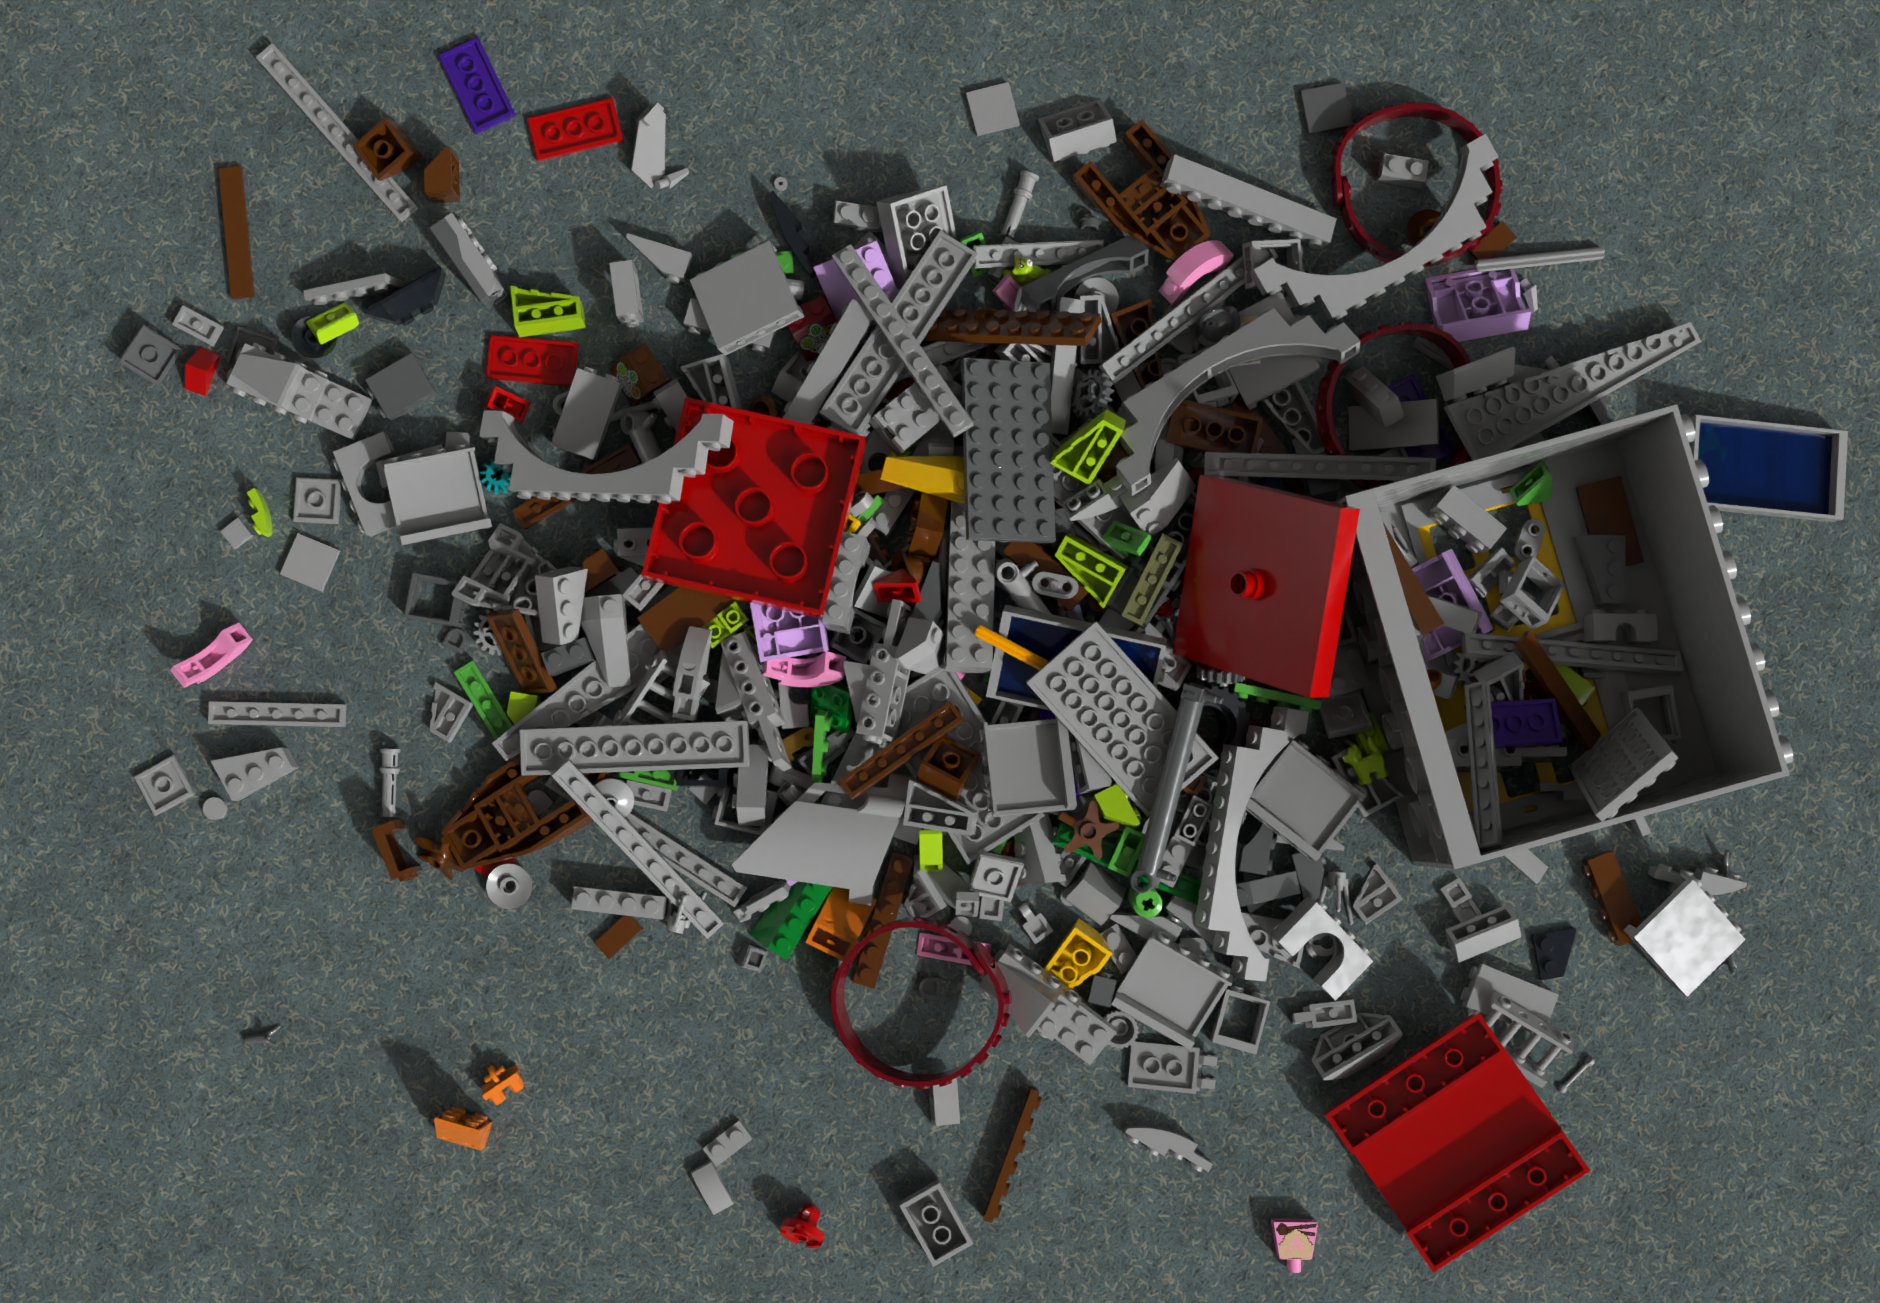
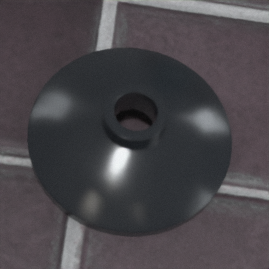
(301, 340)

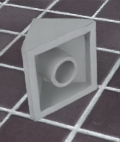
(1096, 894)

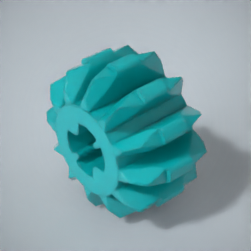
(493, 483)

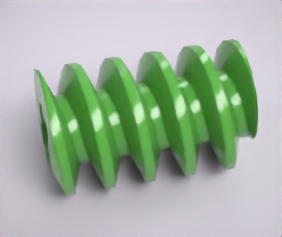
(1145, 904)

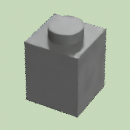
(1101, 989)

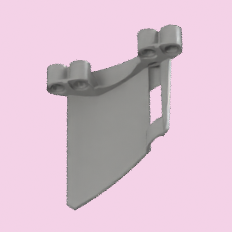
(830, 842)

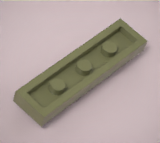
(1152, 579)

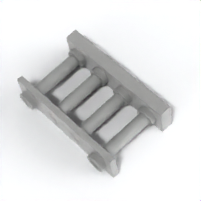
(657, 664)
(1533, 1071)

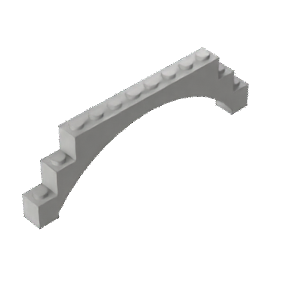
(1456, 223)
(1259, 339)
(654, 480)
(1237, 777)

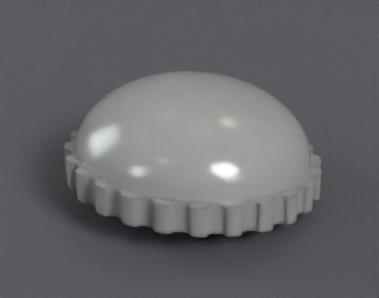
(1126, 1027)

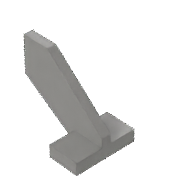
(649, 146)
(953, 890)

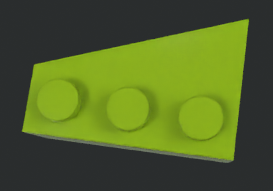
(545, 313)
(1089, 447)
(1092, 567)

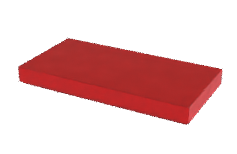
(575, 129)
(531, 360)

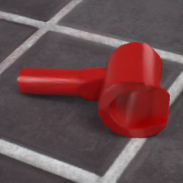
(1165, 609)

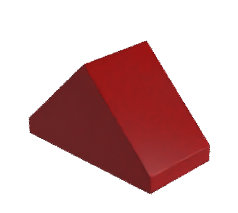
(201, 370)
(504, 401)
(897, 586)

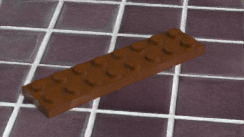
(1014, 327)

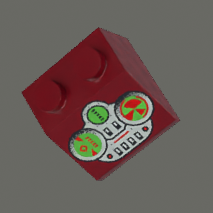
(813, 328)

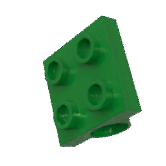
(838, 703)

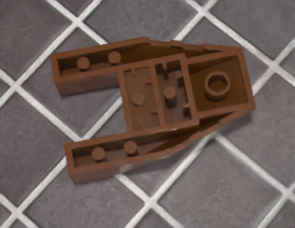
(1145, 209)
(503, 823)

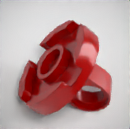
(804, 1227)

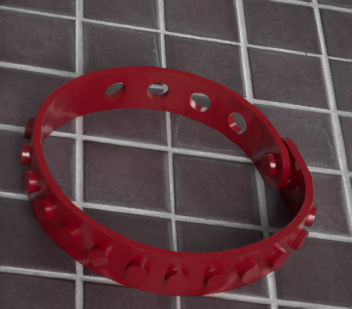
(1342, 190)
(1326, 386)
(979, 959)

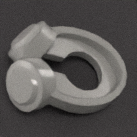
(1314, 950)

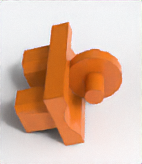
(500, 1079)

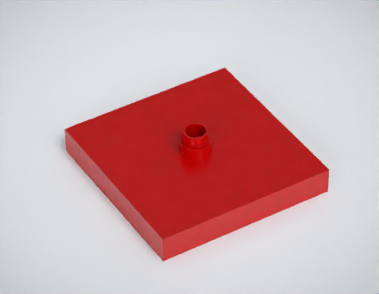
(762, 515)
(1265, 584)

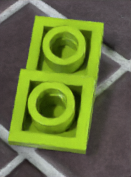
(262, 519)
(726, 623)
(1577, 684)

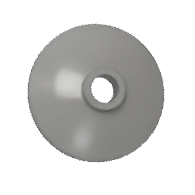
(1102, 287)
(618, 791)
(498, 890)

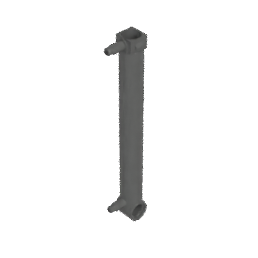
(1170, 786)

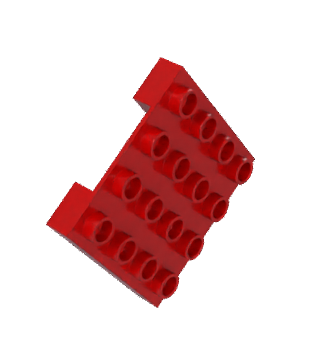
(1457, 1141)

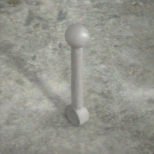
(1589, 1061)

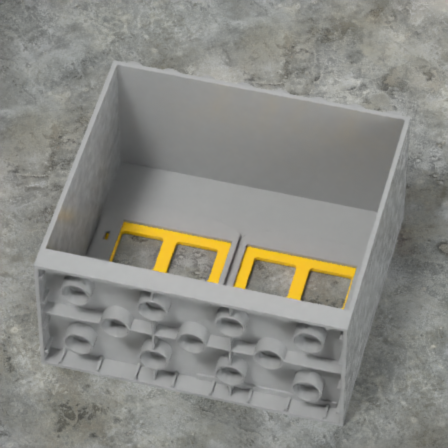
(1683, 580)

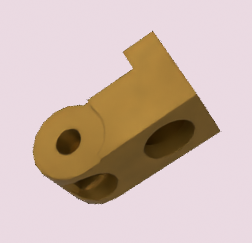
(798, 740)

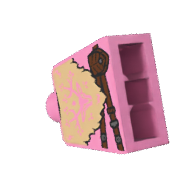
(1294, 1240)

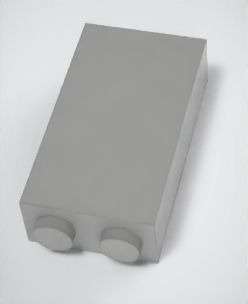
(587, 413)
(1524, 994)

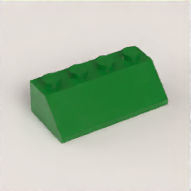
(787, 920)

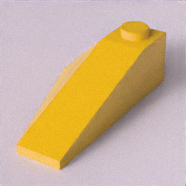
(929, 474)
(1078, 955)

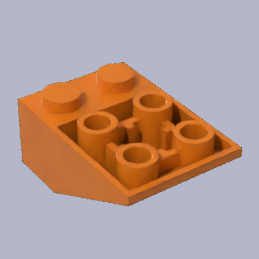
(839, 924)
(463, 1128)

